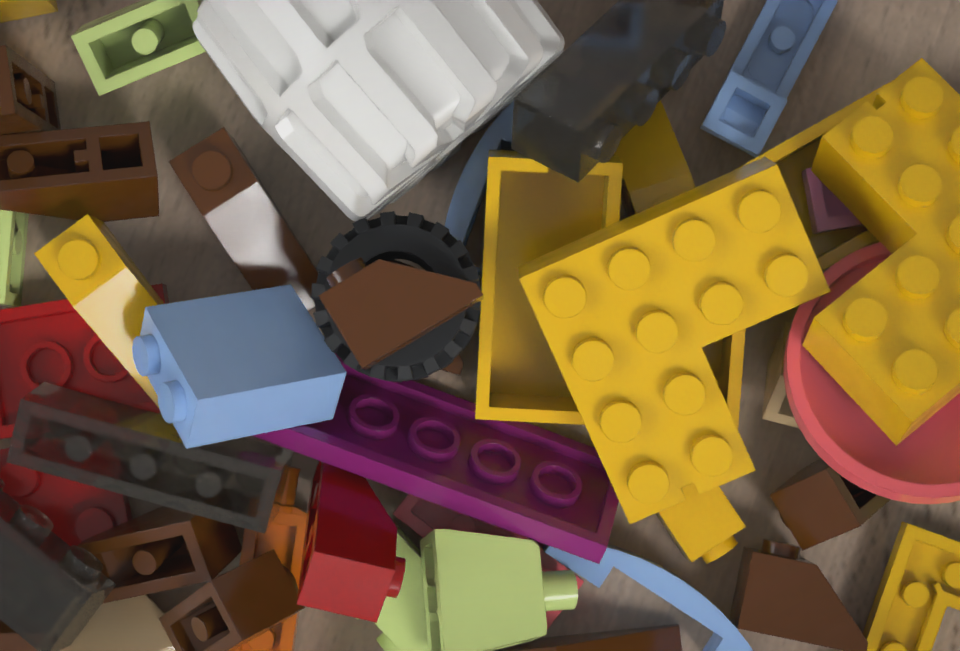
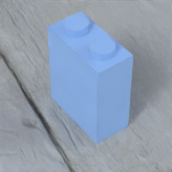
(238, 365)

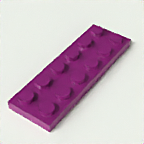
(478, 467)

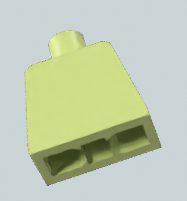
(488, 591)

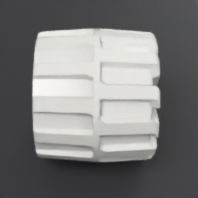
(375, 87)

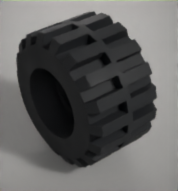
(411, 240)

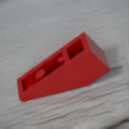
(348, 547)

